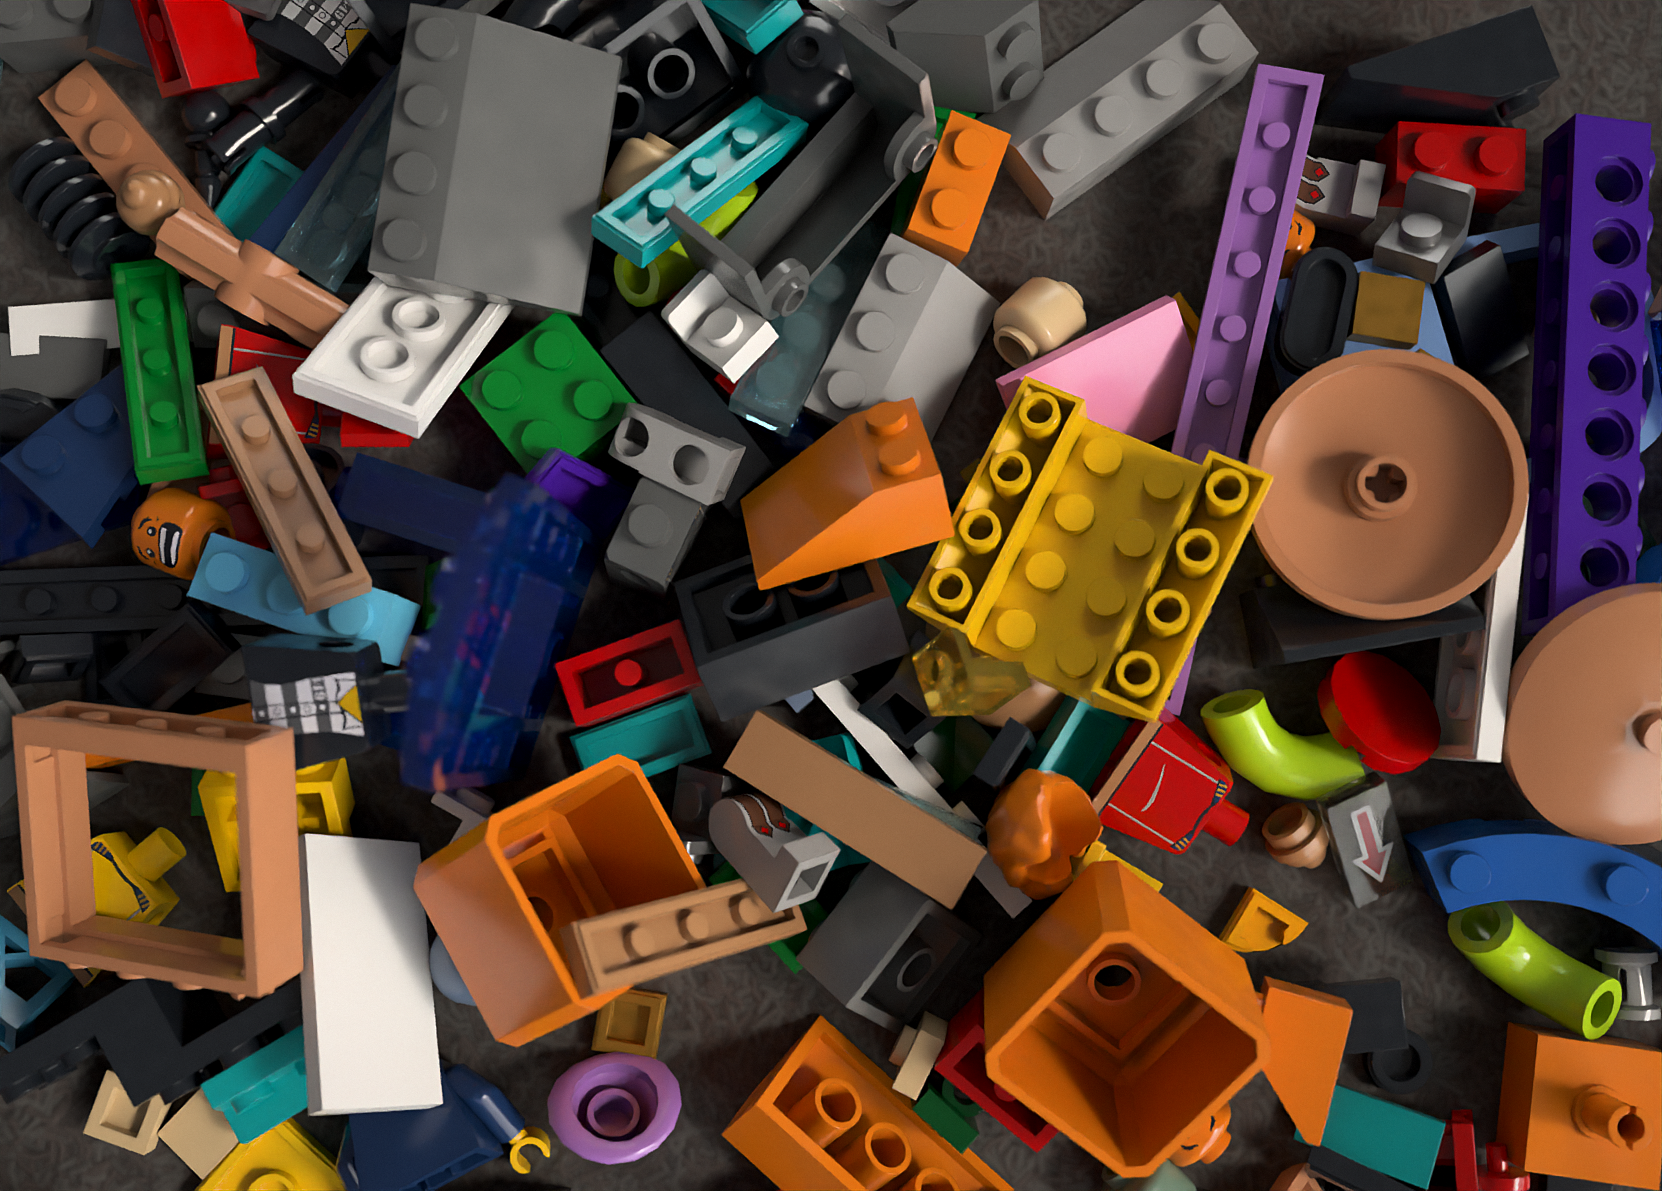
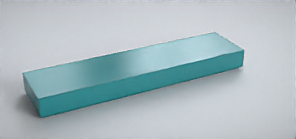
(698, 179)

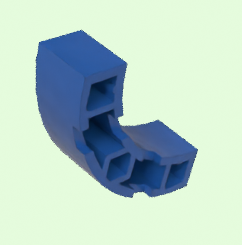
(1536, 860)

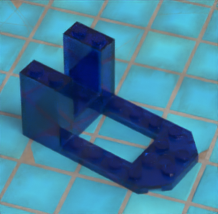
(502, 618)

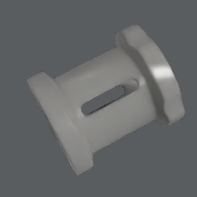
(1637, 984)

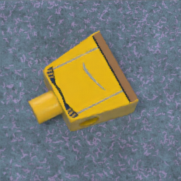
(126, 883)

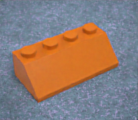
(839, 1126)

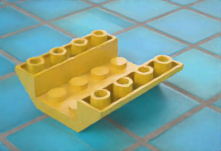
(1088, 553)

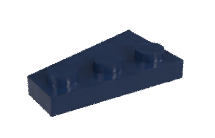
(81, 458)

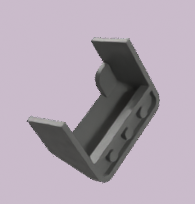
(828, 187)

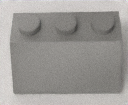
(904, 338)

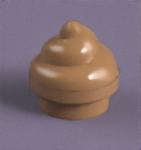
(148, 200)
(1296, 836)

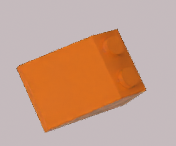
(849, 498)

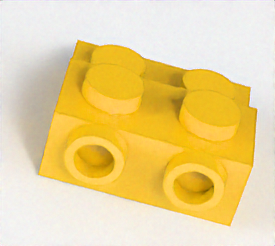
(322, 803)

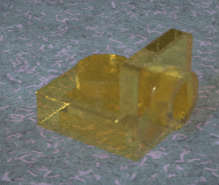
(962, 684)

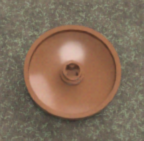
(1388, 484)
(1590, 717)

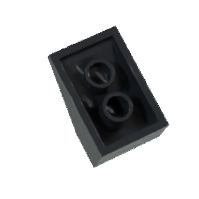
(1460, 78)

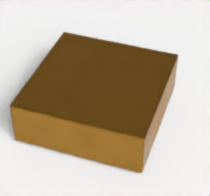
(1386, 310)
(631, 1023)

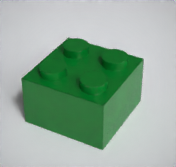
(550, 394)

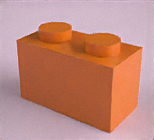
(955, 187)

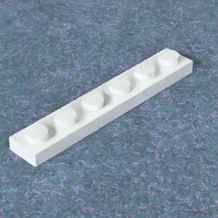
(914, 777)

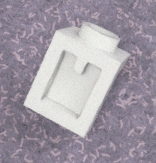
(718, 326)

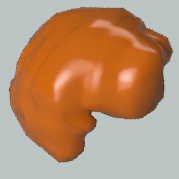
(1037, 829)

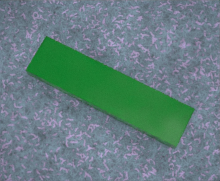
(158, 372)

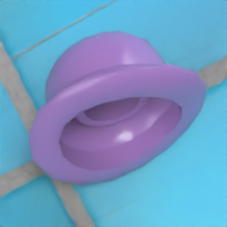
(614, 1106)

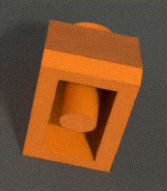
(1305, 1050)

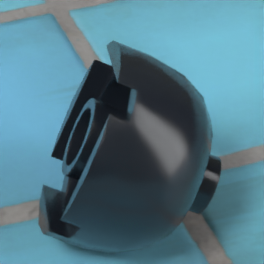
(803, 71)

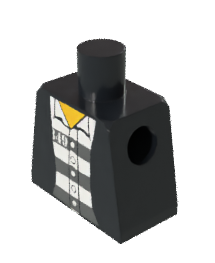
(325, 42)
(325, 691)

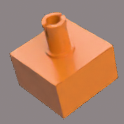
(1582, 1106)

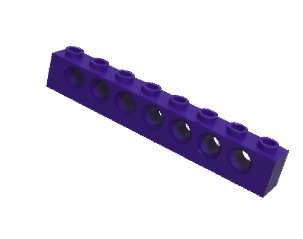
(1568, 342)

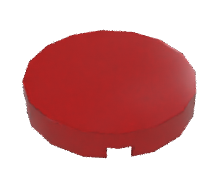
(1379, 712)

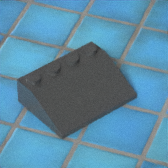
(494, 162)

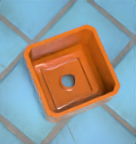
(569, 857)
(1131, 1062)

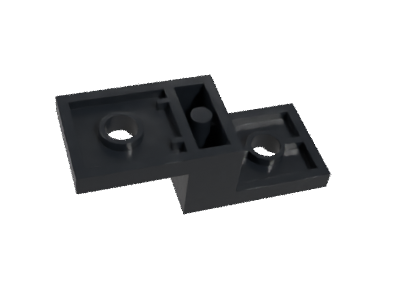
(154, 1039)

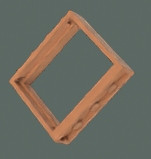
(58, 851)

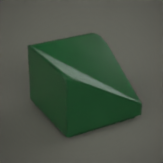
(955, 749)

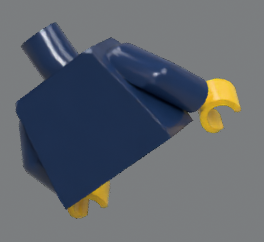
(438, 1143)

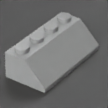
(1119, 96)

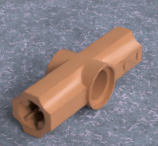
(248, 277)

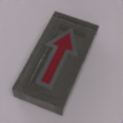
(1365, 839)

